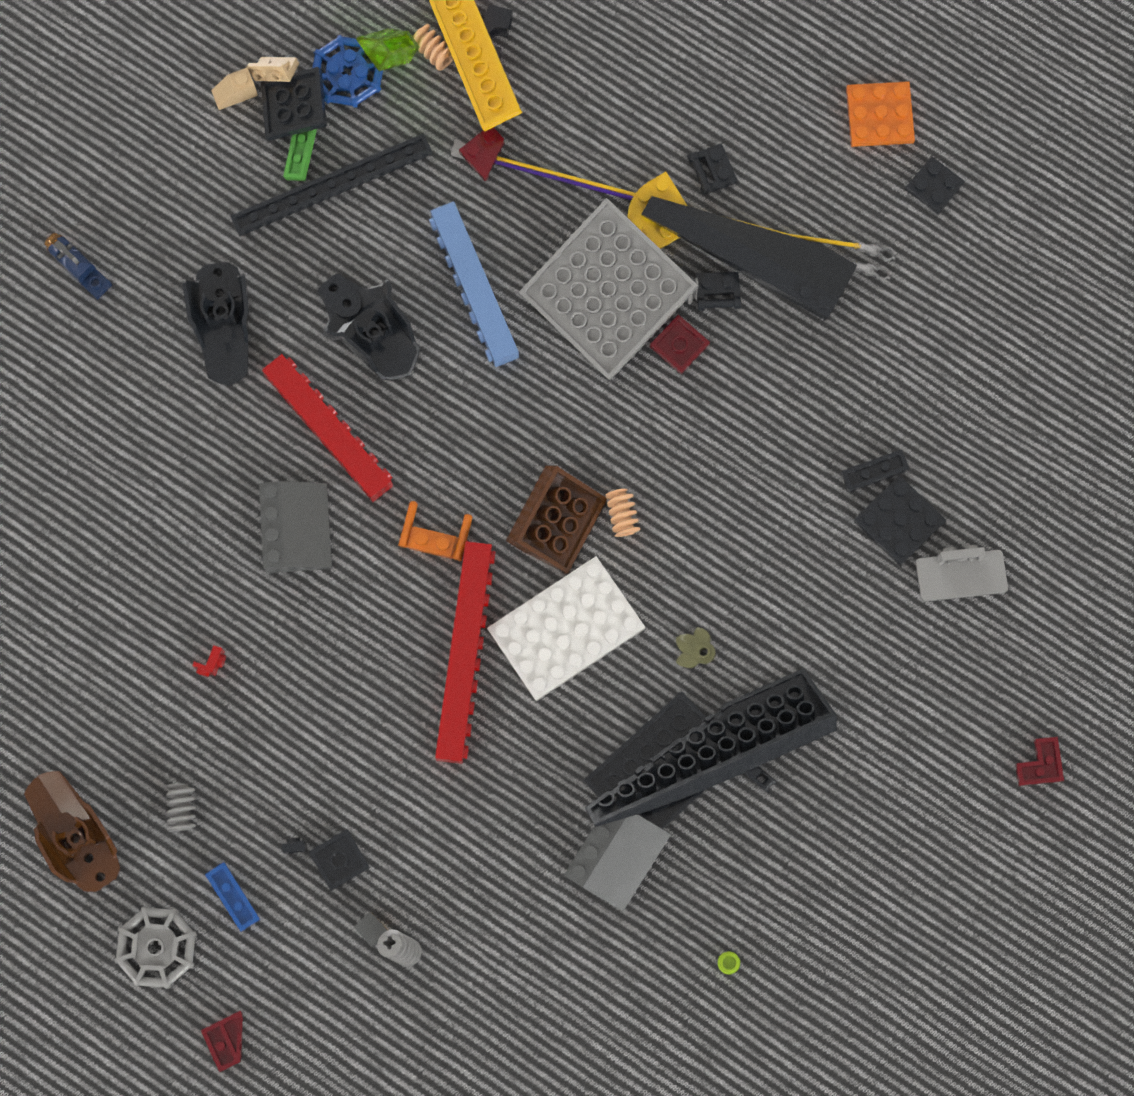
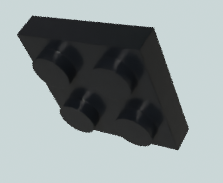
(935, 185)
(339, 860)

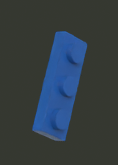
(232, 896)

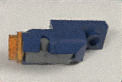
(77, 265)

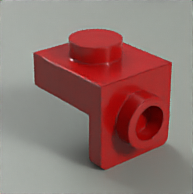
(214, 661)

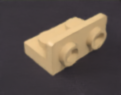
(273, 69)

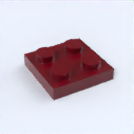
(679, 344)

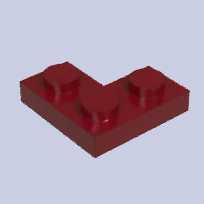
(1046, 768)

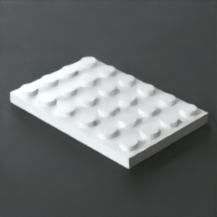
(566, 628)

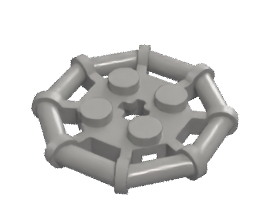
(166, 939)

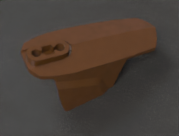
(70, 832)

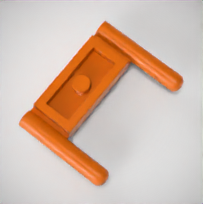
(432, 541)

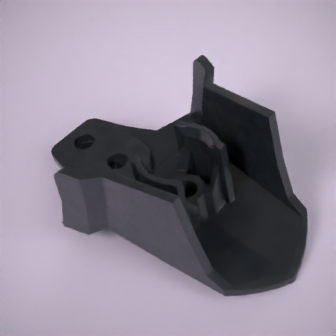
(370, 327)

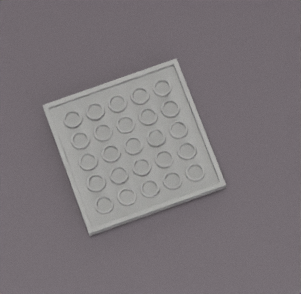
(608, 289)

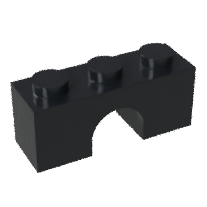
(498, 23)

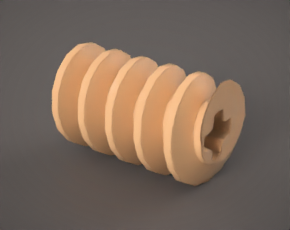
(432, 48)
(621, 511)

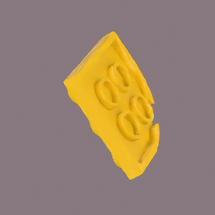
(662, 188)

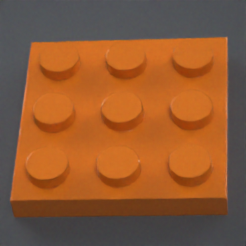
(880, 114)

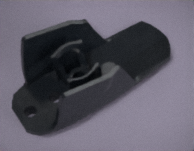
(220, 321)

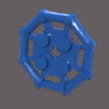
(340, 82)

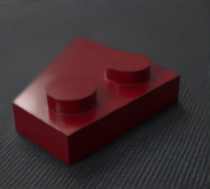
(483, 151)
(225, 1040)

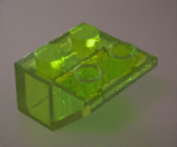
(389, 47)

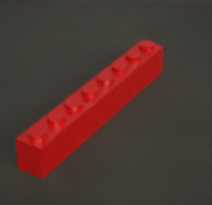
(327, 427)

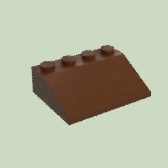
(556, 518)

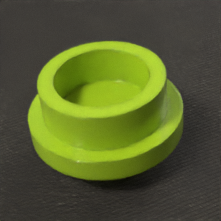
(728, 962)

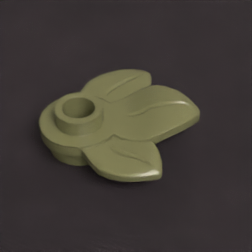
(692, 646)

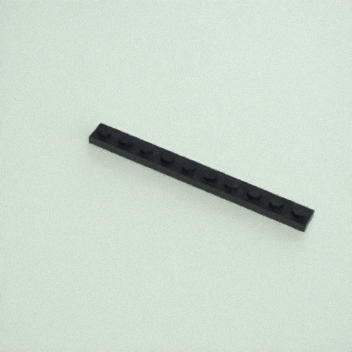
(331, 184)

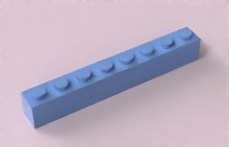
(474, 284)

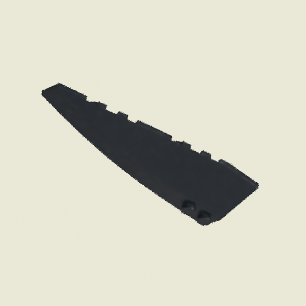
(783, 263)

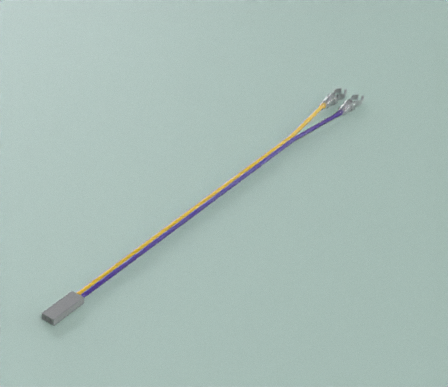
(871, 249)

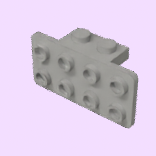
(961, 574)

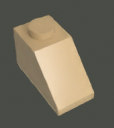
(234, 89)

